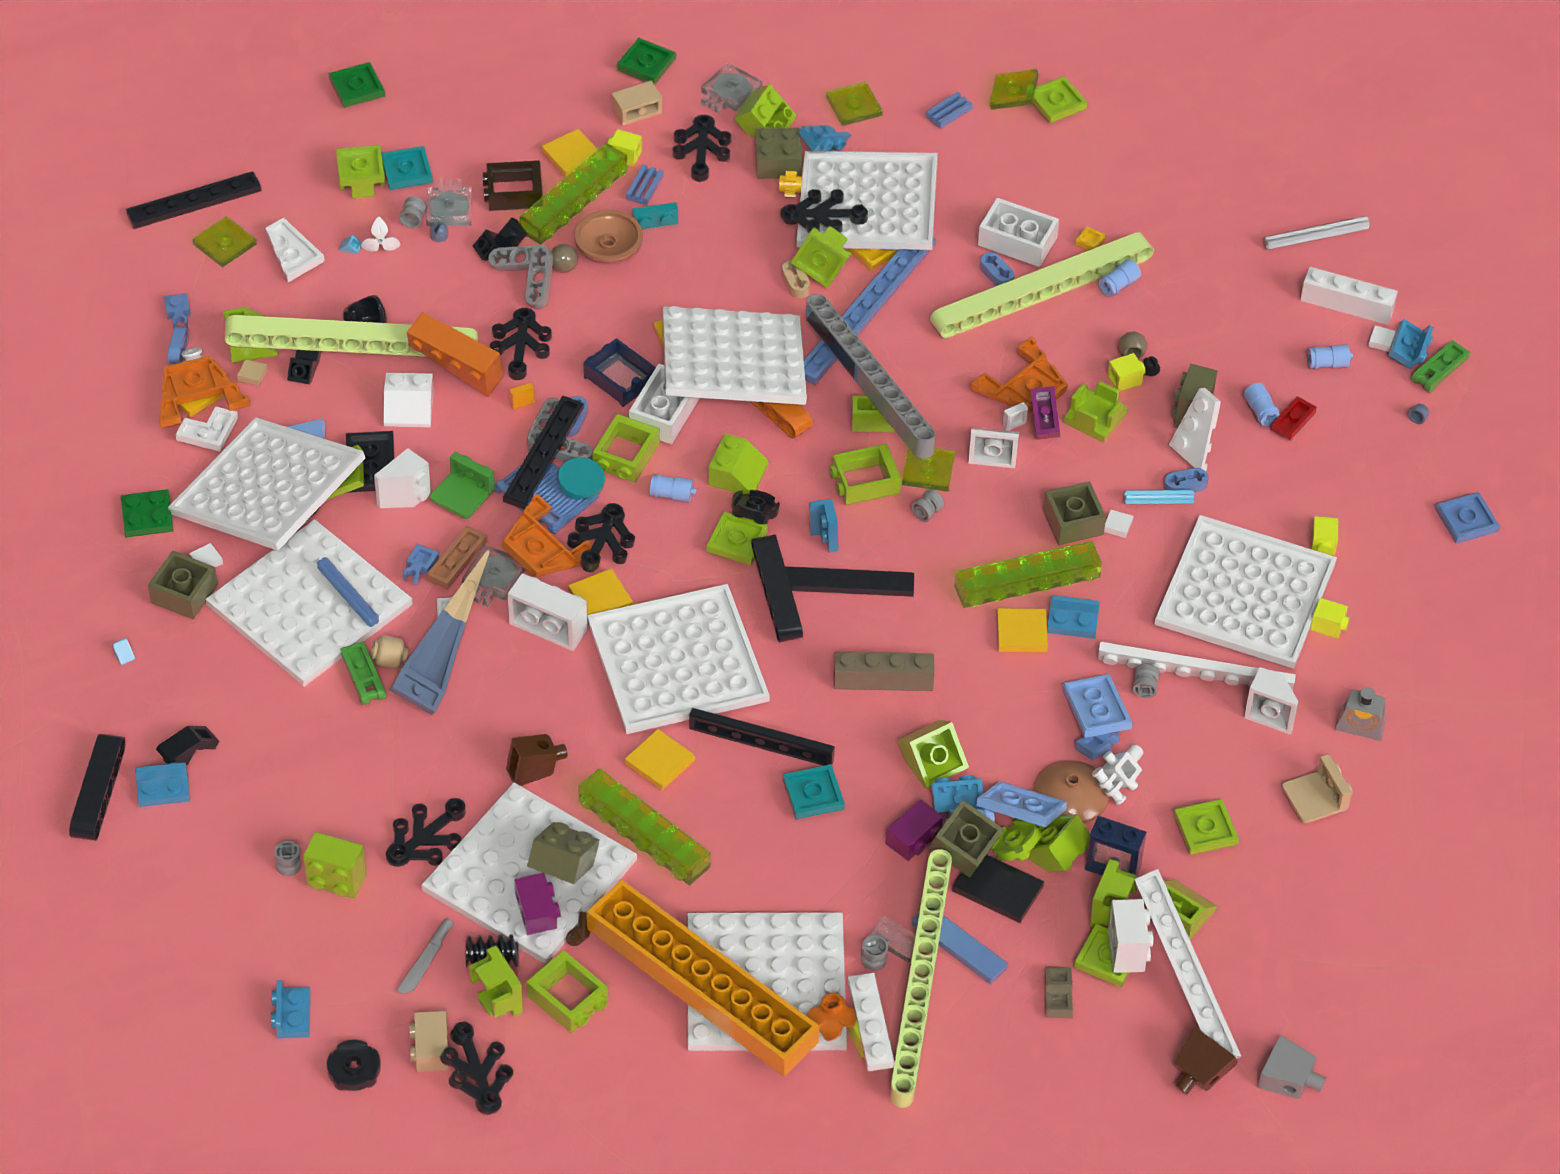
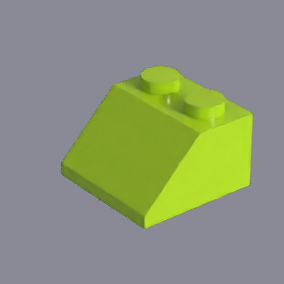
(736, 465)
(933, 752)
(1060, 843)

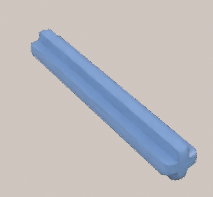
(348, 592)

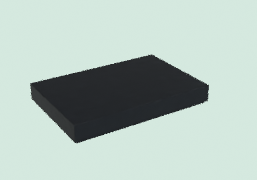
(378, 452)
(1000, 888)

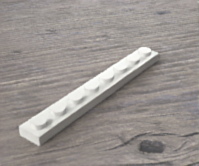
(1182, 665)
(1185, 960)

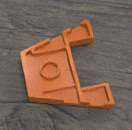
(195, 381)
(1018, 388)
(536, 547)

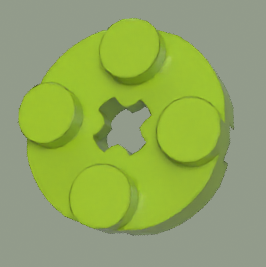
(1017, 841)

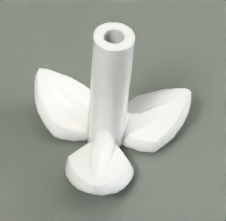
(380, 230)

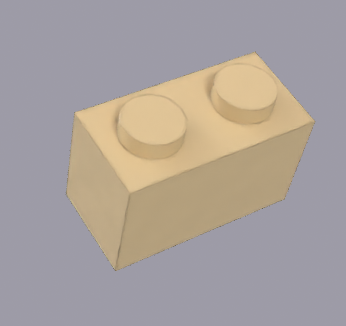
(636, 103)
(430, 1040)

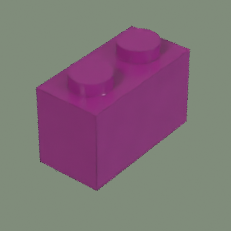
(1045, 412)
(914, 830)
(536, 903)

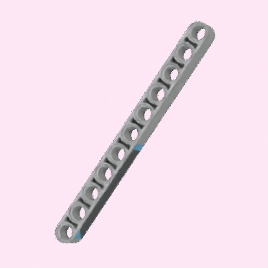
(870, 376)

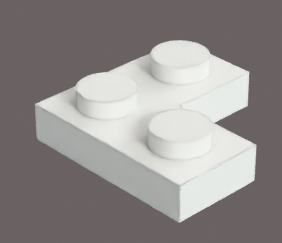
(210, 434)

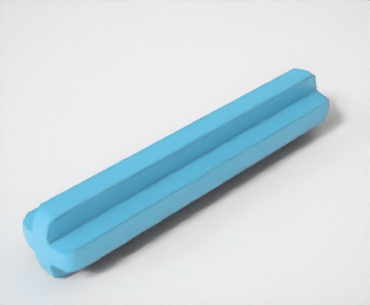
(1159, 497)

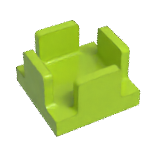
(360, 169)
(822, 255)
(1096, 411)
(1112, 884)
(502, 986)

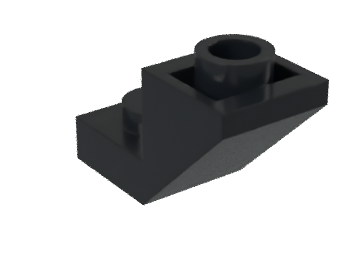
(509, 236)
(303, 366)
(184, 743)

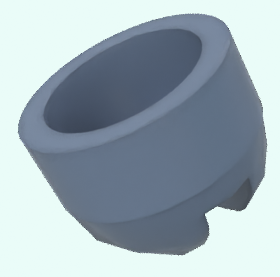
(442, 233)
(1418, 413)

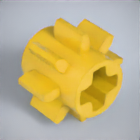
(790, 184)

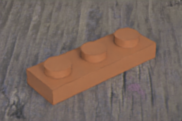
(456, 557)

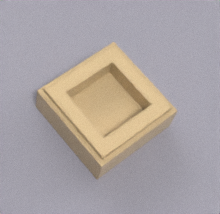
(252, 372)

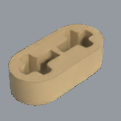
(791, 280)

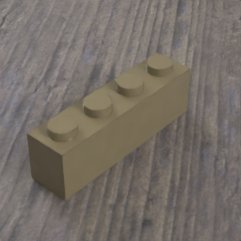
(884, 671)

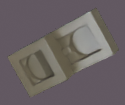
(1058, 992)

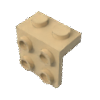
(1319, 792)

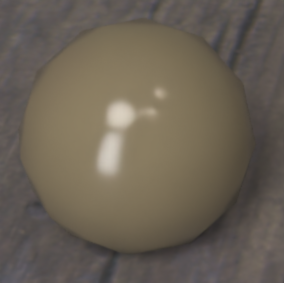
(564, 258)
(1133, 343)

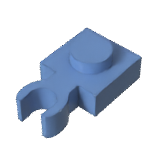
(177, 308)
(419, 561)
(1097, 745)

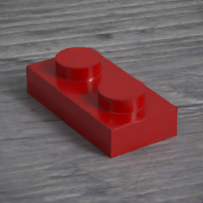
(1293, 418)

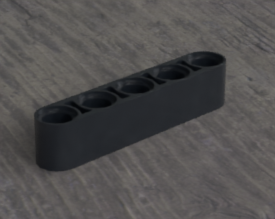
(777, 588)
(97, 787)

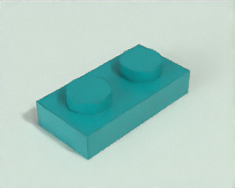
(656, 215)

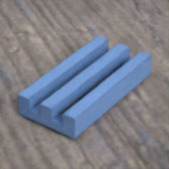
(946, 108)
(637, 181)

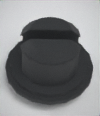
(1151, 366)

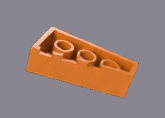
(457, 353)

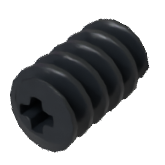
(478, 950)

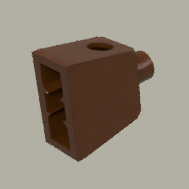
(533, 758)
(1202, 1062)

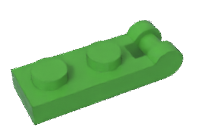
(1440, 365)
(363, 672)

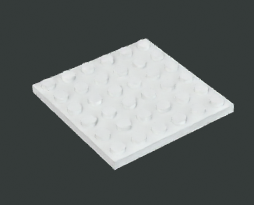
(891, 186)
(733, 355)
(266, 483)
(1246, 591)
(296, 612)
(677, 658)
(483, 866)
(787, 952)

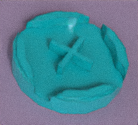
(581, 478)

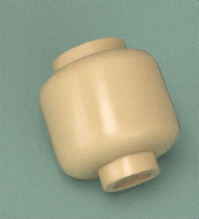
(389, 652)

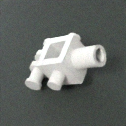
(1119, 772)

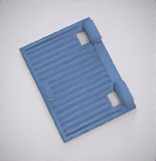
(563, 507)

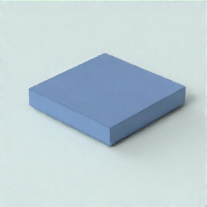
(1467, 517)

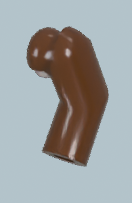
(580, 932)

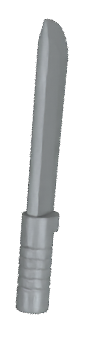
(417, 971)

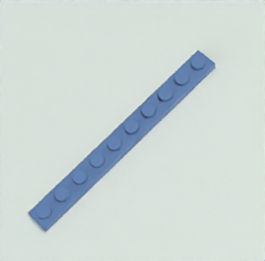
(866, 307)

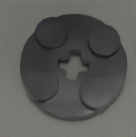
(755, 506)
(353, 1079)

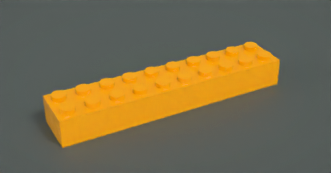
(703, 977)

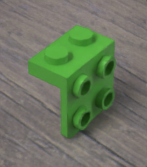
(464, 487)

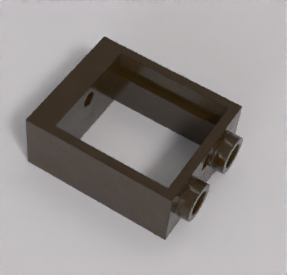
(508, 173)

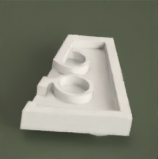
(292, 249)
(1195, 429)

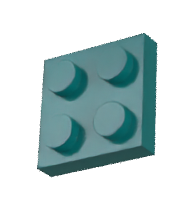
(406, 168)
(813, 792)

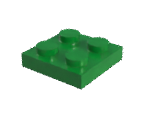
(646, 61)
(356, 84)
(146, 513)

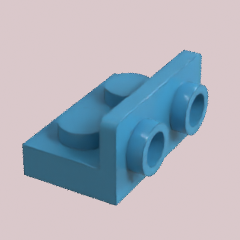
(823, 138)
(824, 522)
(1073, 616)
(162, 784)
(949, 794)
(292, 1011)

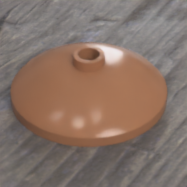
(608, 235)
(1082, 797)

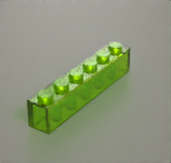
(574, 193)
(1028, 574)
(644, 827)

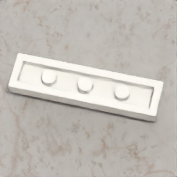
(871, 1022)

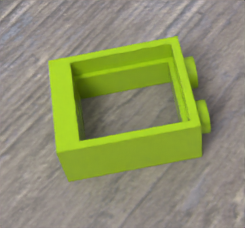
(633, 431)
(861, 459)
(550, 975)

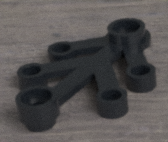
(703, 125)
(822, 213)
(523, 319)
(610, 516)
(424, 836)
(475, 1070)

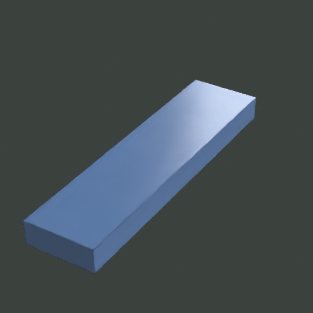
(968, 950)

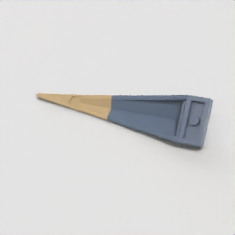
(428, 668)

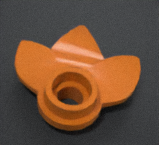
(832, 1019)

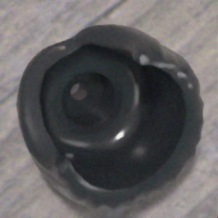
(366, 310)

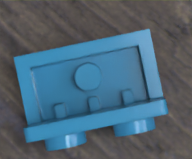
(1410, 344)

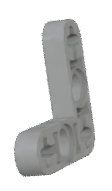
(534, 267)
(577, 447)

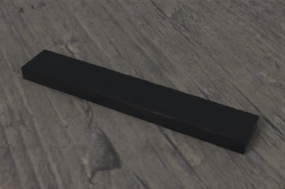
(193, 200)
(543, 452)
(851, 581)
(761, 737)

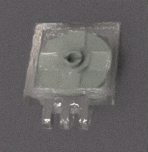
(728, 88)
(449, 204)
(497, 577)

